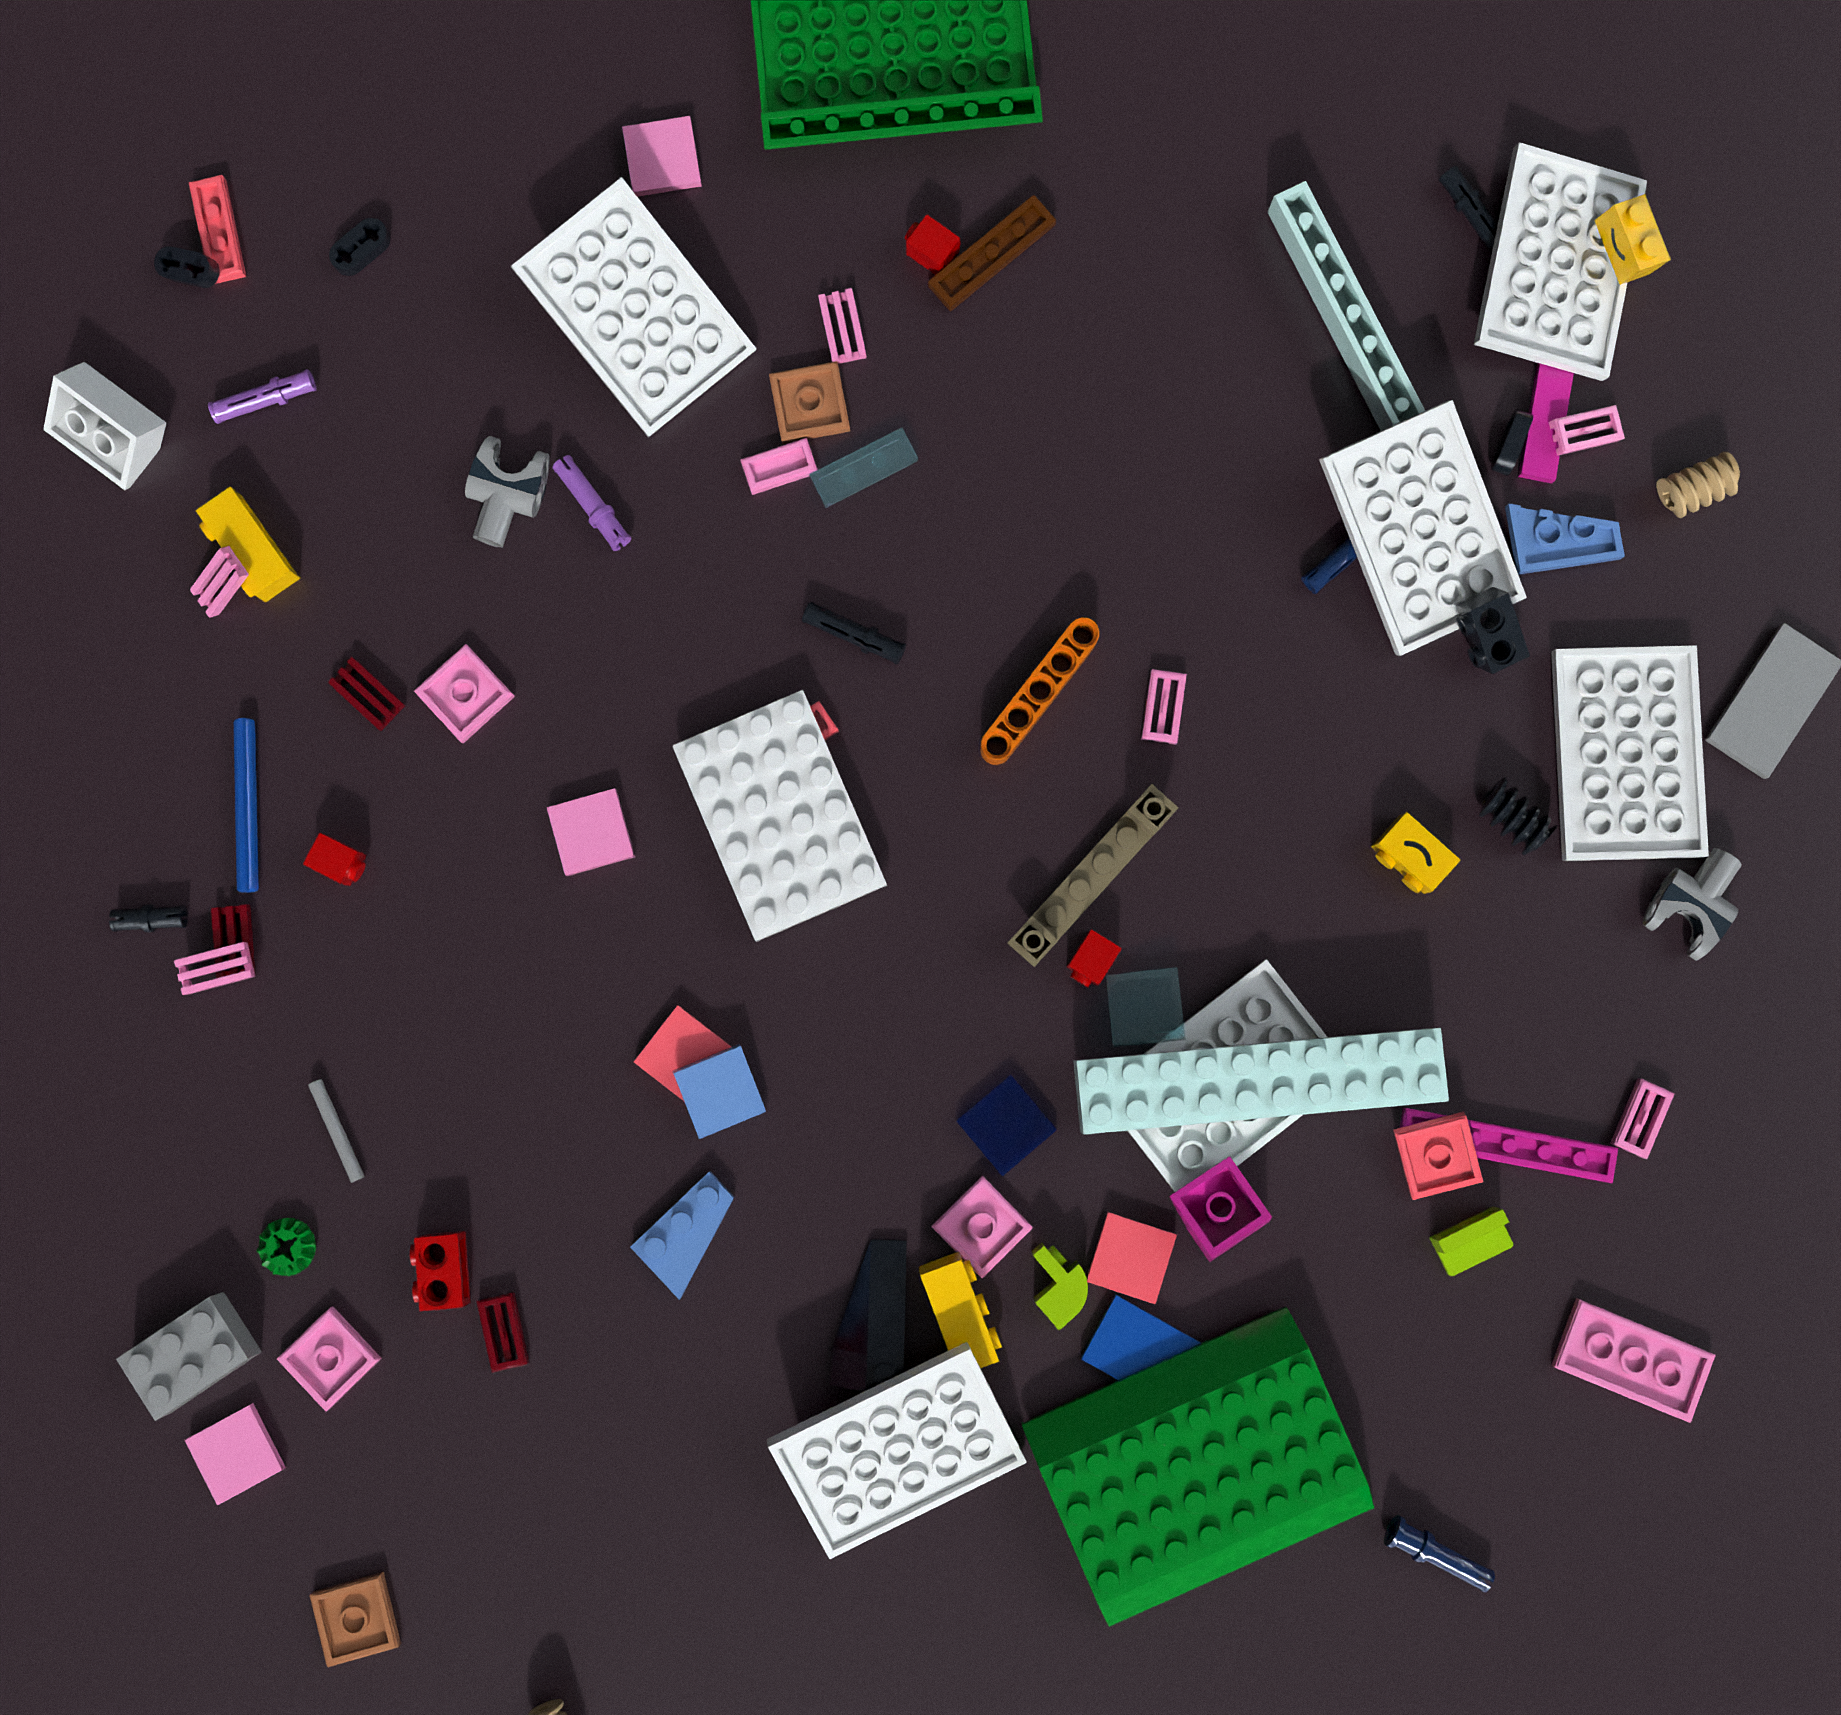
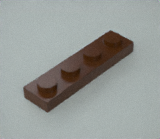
(992, 253)

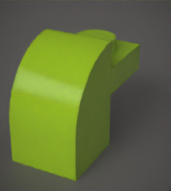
(1067, 1291)

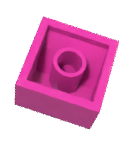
(1220, 1208)

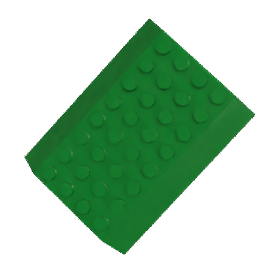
(891, 68)
(1198, 1465)

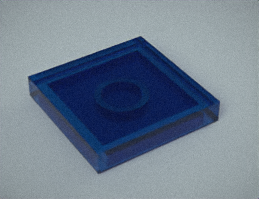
(1006, 1125)

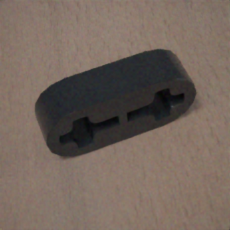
(359, 246)
(188, 260)
(1512, 442)

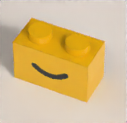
(1632, 239)
(1414, 854)

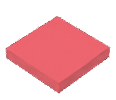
(678, 1044)
(1438, 1155)
(1131, 1257)

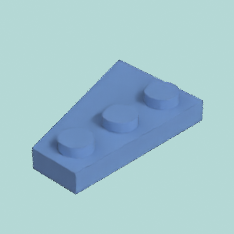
(1560, 541)
(684, 1232)

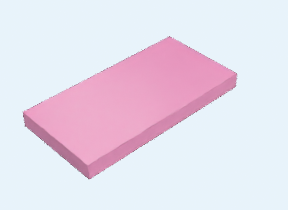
(1633, 1360)

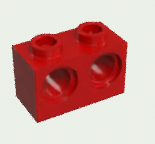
(451, 1271)

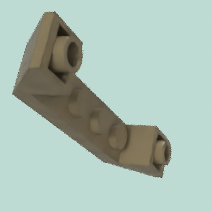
(1092, 875)

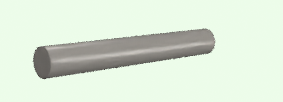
(336, 1130)

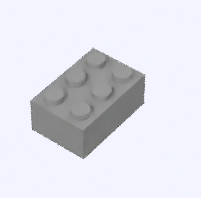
(188, 1355)

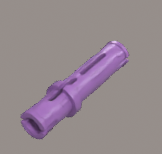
(274, 392)
(600, 514)

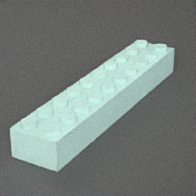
(1260, 1080)

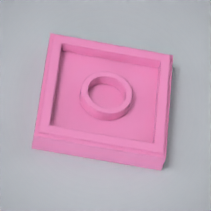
(662, 156)
(464, 693)
(590, 832)
(982, 1226)
(329, 1358)
(235, 1454)

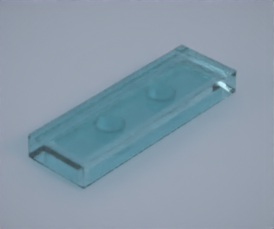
(863, 467)

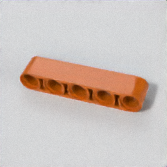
(1046, 675)

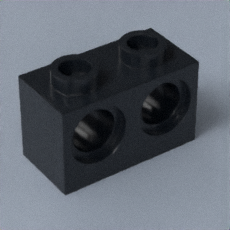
(1499, 626)

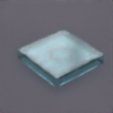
(1145, 1007)

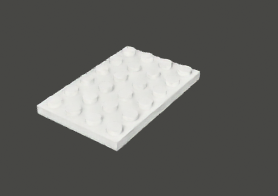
(1549, 273)
(634, 307)
(1420, 524)
(1629, 753)
(779, 815)
(1248, 1012)
(897, 1450)

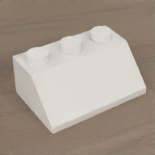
(103, 424)

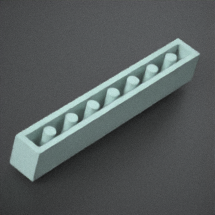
(1344, 306)

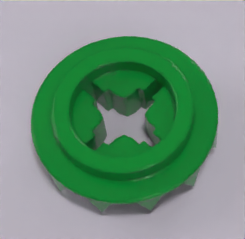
(302, 1250)

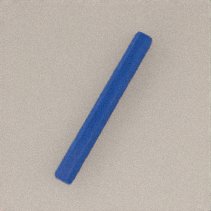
(245, 805)

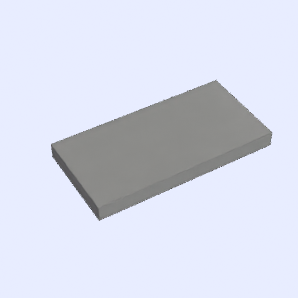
(1774, 701)

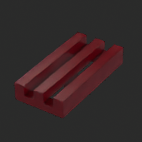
(345, 674)
(219, 934)
(516, 1327)

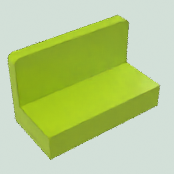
(1472, 1240)

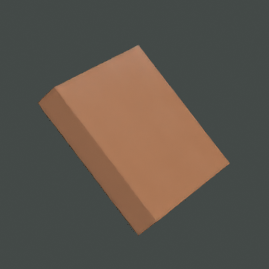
(809, 402)
(355, 1619)

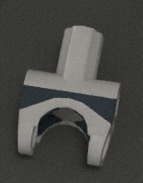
(504, 492)
(1697, 901)

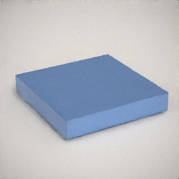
(719, 1091)

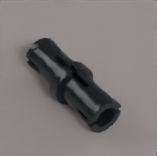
(148, 918)

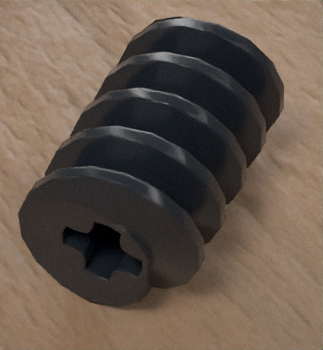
(1516, 817)

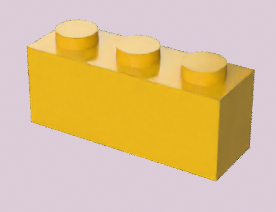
(236, 525)
(958, 1308)

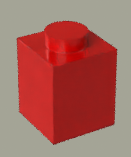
(931, 244)
(335, 860)
(1093, 959)

